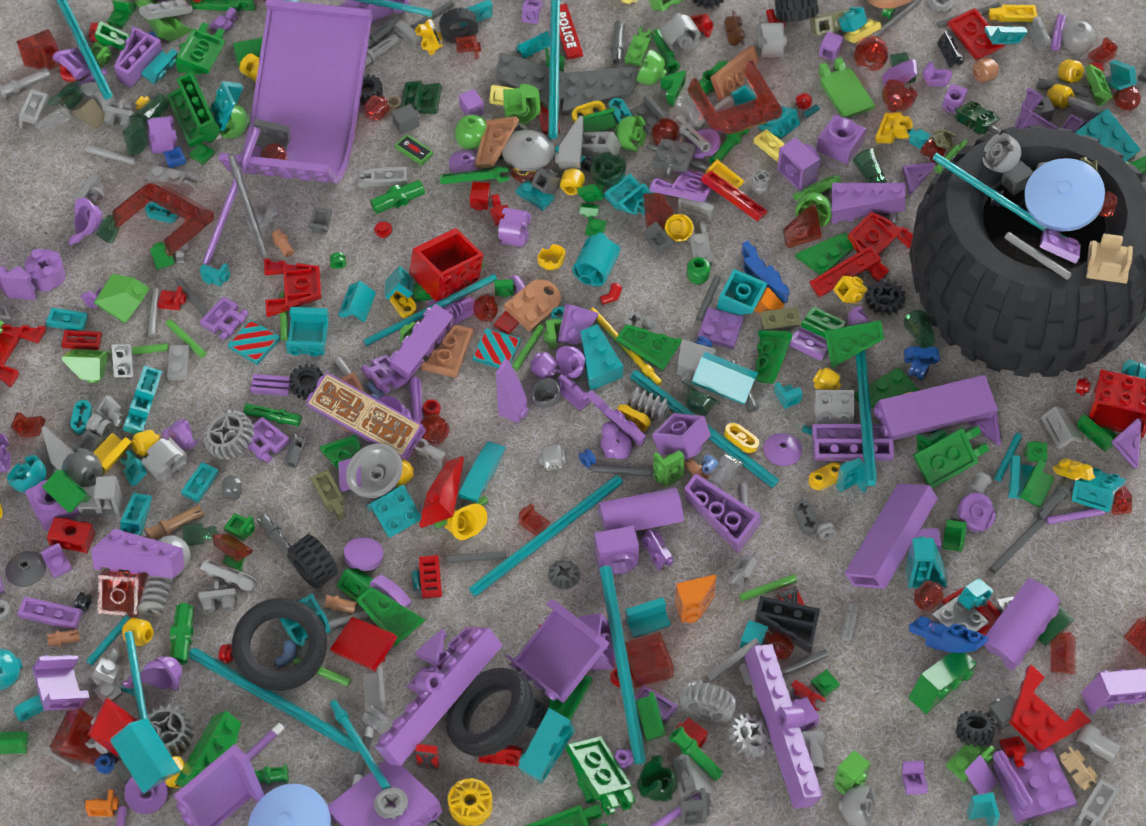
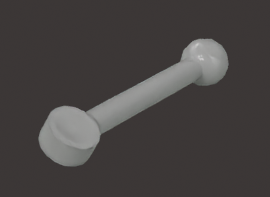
(47, 751)

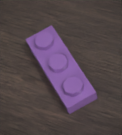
(50, 613)

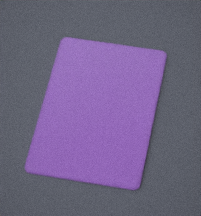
(342, 475)
(981, 776)

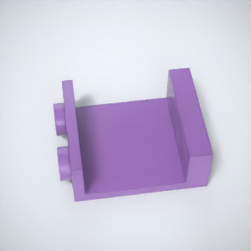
(58, 683)

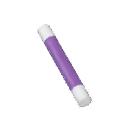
(264, 741)

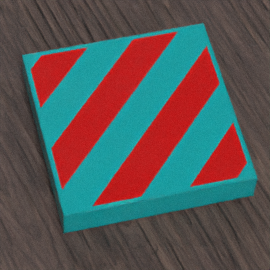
(253, 342)
(495, 348)

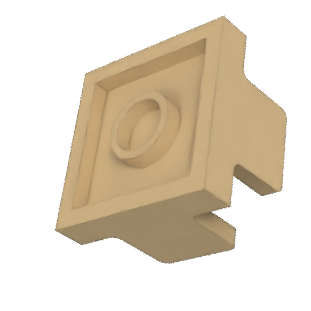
(1109, 259)

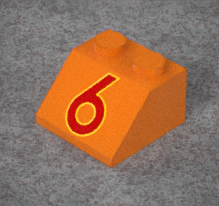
(694, 597)

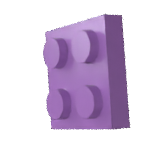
(1063, 247)
(721, 327)

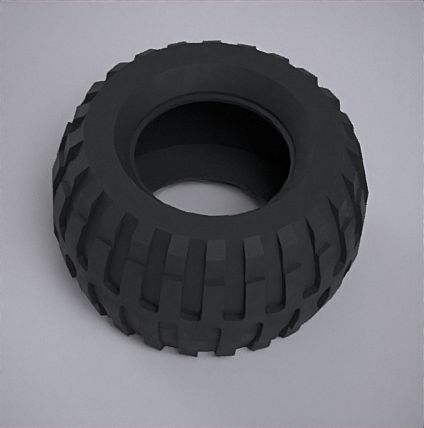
(1016, 312)

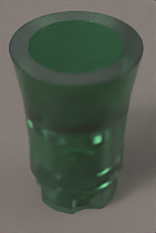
(153, 108)
(869, 166)
(919, 327)

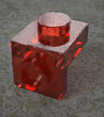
(468, 44)
(27, 426)
(1122, 502)

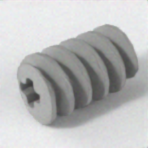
(648, 405)
(154, 596)

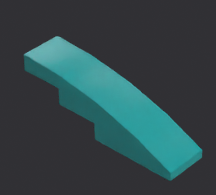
(142, 400)
(482, 472)
(136, 513)

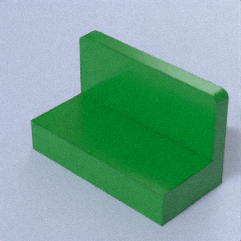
(599, 121)
(1100, 436)
(1037, 485)
(66, 491)
(354, 583)
(651, 717)
(13, 742)

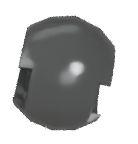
(232, 487)

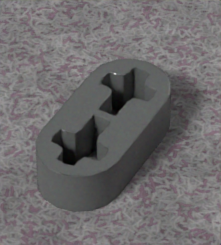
(802, 519)

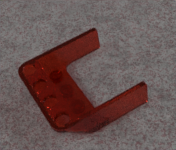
(740, 117)
(194, 214)

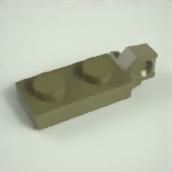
(329, 493)

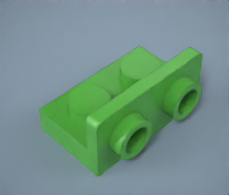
(1098, 84)
(668, 469)
(966, 757)

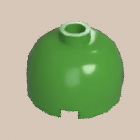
(651, 69)
(237, 123)
(630, 130)
(470, 131)
(822, 204)

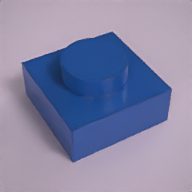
(174, 157)

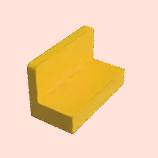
(111, 451)

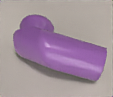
(518, 283)

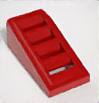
(430, 564)

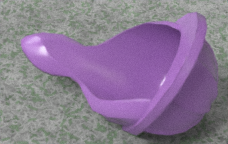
(86, 220)
(160, 673)

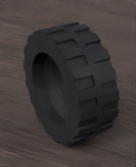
(456, 16)

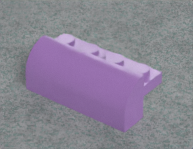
(844, 443)
(642, 510)
(1022, 623)

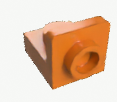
(103, 807)

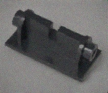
(949, 50)

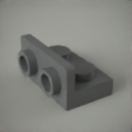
(649, 112)
(272, 133)
(695, 811)

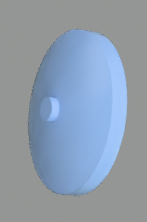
(1064, 194)
(291, 807)

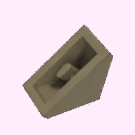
(90, 113)

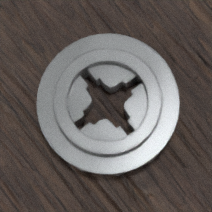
(948, 4)
(392, 795)

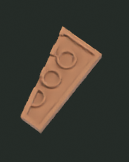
(732, 74)

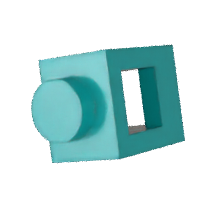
(853, 19)
(975, 594)

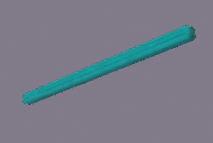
(85, 49)
(554, 69)
(866, 419)
(715, 437)
(545, 535)
(622, 665)
(273, 699)

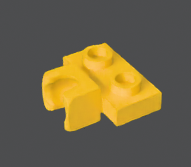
(893, 126)

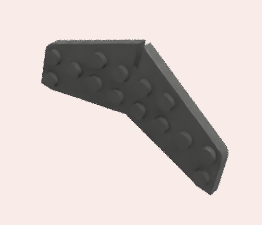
(574, 87)

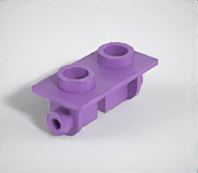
(573, 392)
(653, 542)

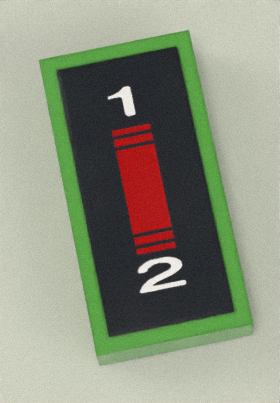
(414, 149)

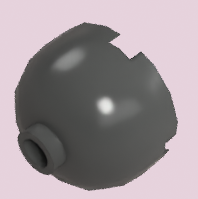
(83, 467)

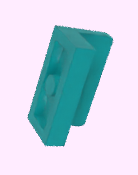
(1005, 35)
(1121, 75)
(399, 281)
(357, 301)
(1017, 477)
(647, 617)
(984, 806)

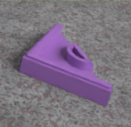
(915, 174)
(989, 427)
(1129, 443)
(432, 649)

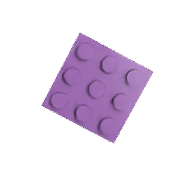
(1042, 781)

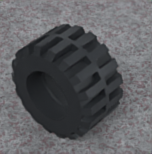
(796, 9)
(312, 561)

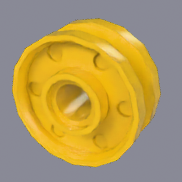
(465, 791)

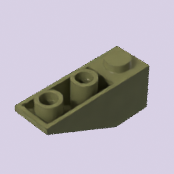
(826, 22)

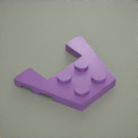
(1029, 118)
(686, 186)
(619, 419)

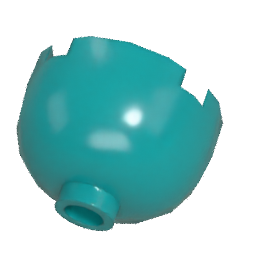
(27, 475)
(9, 669)

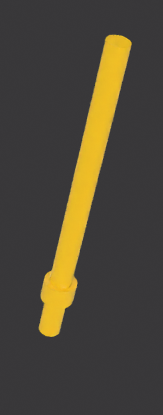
(645, 368)

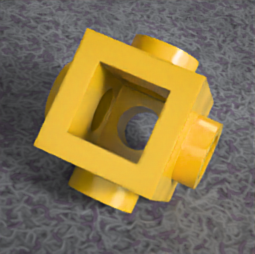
(850, 289)

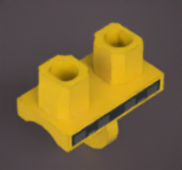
(431, 38)

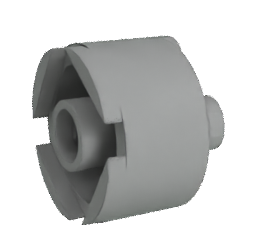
(680, 33)
(770, 40)
(165, 459)

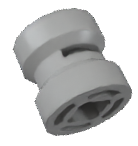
(760, 181)
(98, 425)

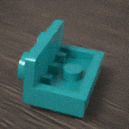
(481, 10)
(159, 66)
(785, 124)
(851, 474)

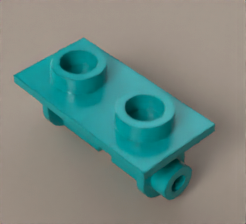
(534, 44)

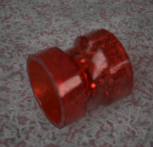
(930, 149)

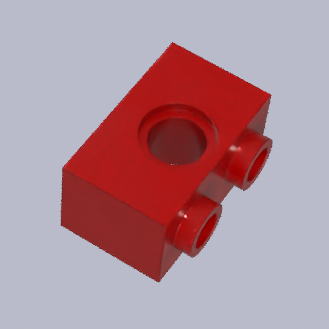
(78, 542)

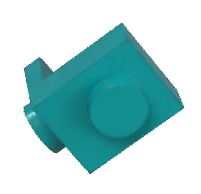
(214, 276)

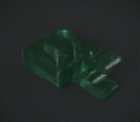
(107, 229)
(196, 533)

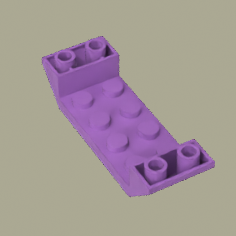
(17, 283)

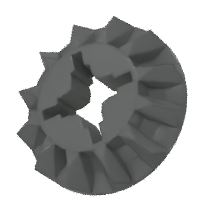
(563, 581)

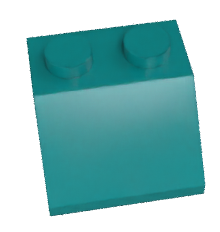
(741, 293)

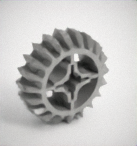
(233, 438)
(707, 702)
(169, 717)

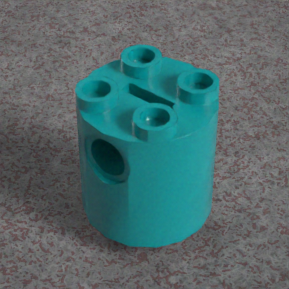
(596, 260)

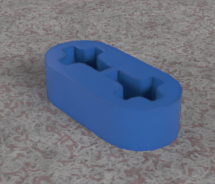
(929, 355)

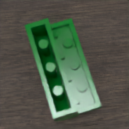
(193, 111)

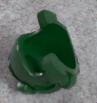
(656, 781)

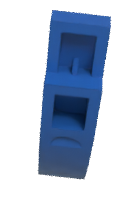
(757, 268)
(948, 639)

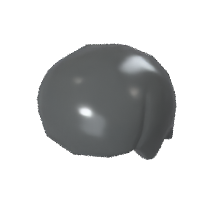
(546, 389)

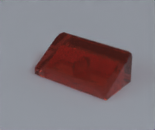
(231, 546)
(1063, 653)

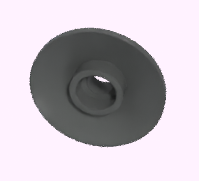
(28, 575)

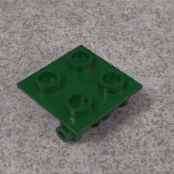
(977, 115)

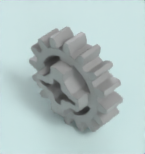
(750, 735)

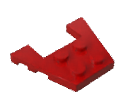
(879, 233)
(301, 285)
(8, 341)
(1037, 720)

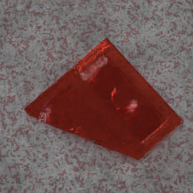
(656, 209)
(803, 228)

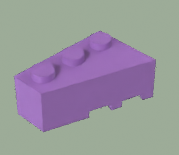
(136, 56)
(1115, 688)

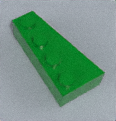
(216, 739)

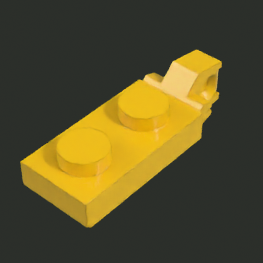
(1013, 13)
(1073, 470)

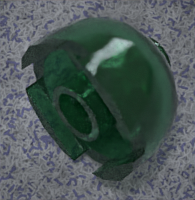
(608, 169)

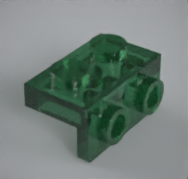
(135, 136)

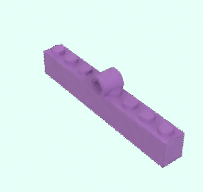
(437, 695)
(784, 726)

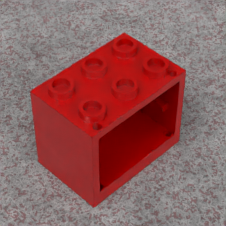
(446, 264)
(1118, 401)

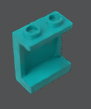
(307, 331)

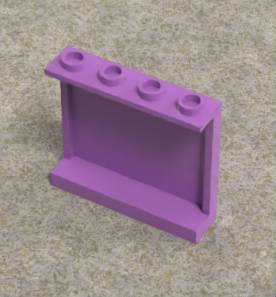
(559, 653)
(219, 790)
(357, 804)

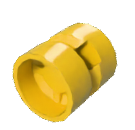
(249, 66)

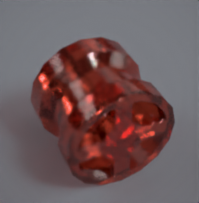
(1110, 200)

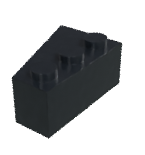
(790, 620)

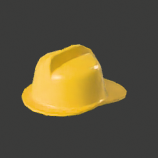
(467, 521)

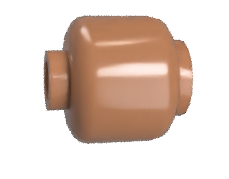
(985, 70)

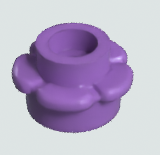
(627, 762)

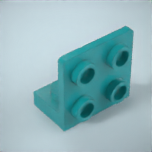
(225, 100)
(1099, 491)
(395, 510)

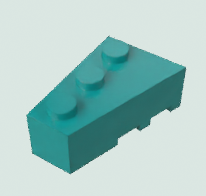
(601, 361)
(924, 563)
(546, 746)

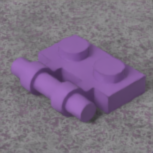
(220, 314)
(390, 376)
(270, 436)

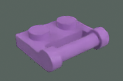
(73, 61)

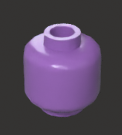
(544, 365)

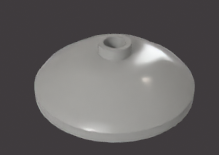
(1086, 109)
(528, 150)
(374, 461)

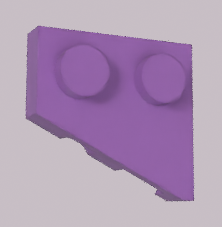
(574, 321)

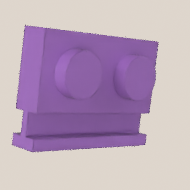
(809, 343)

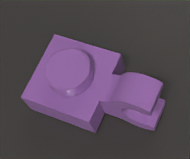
(224, 22)

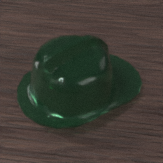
(69, 95)
(699, 402)

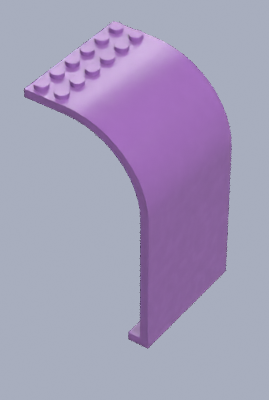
(311, 83)

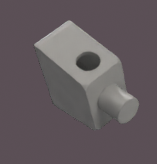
(689, 359)

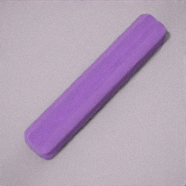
(1057, 34)
(416, 399)
(1012, 779)

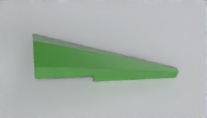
(167, 27)

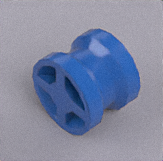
(919, 369)

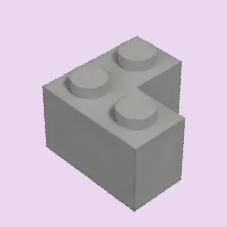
(105, 498)

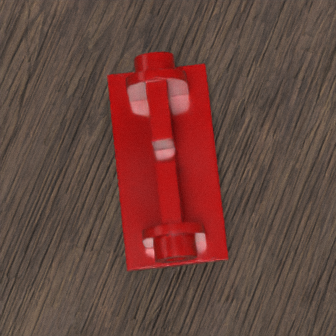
(508, 756)

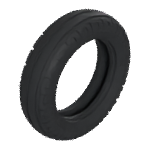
(288, 678)
(510, 725)

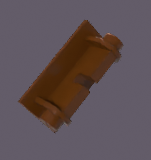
(733, 24)

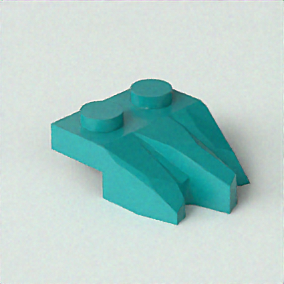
(627, 195)
(295, 630)

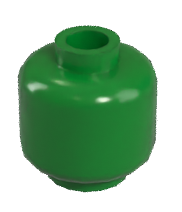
(698, 270)

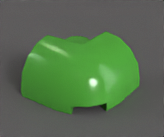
(522, 103)

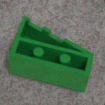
(941, 680)

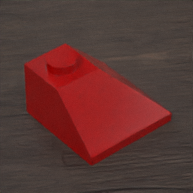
(108, 723)

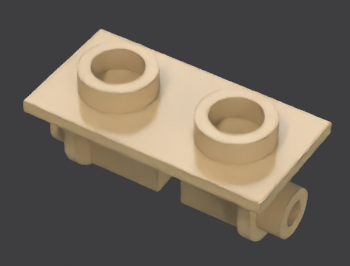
(1084, 776)

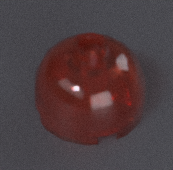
(872, 50)
(897, 96)

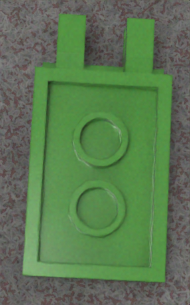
(845, 90)

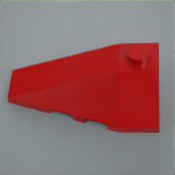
(442, 495)

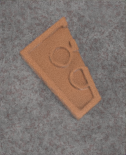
(494, 140)
(450, 354)

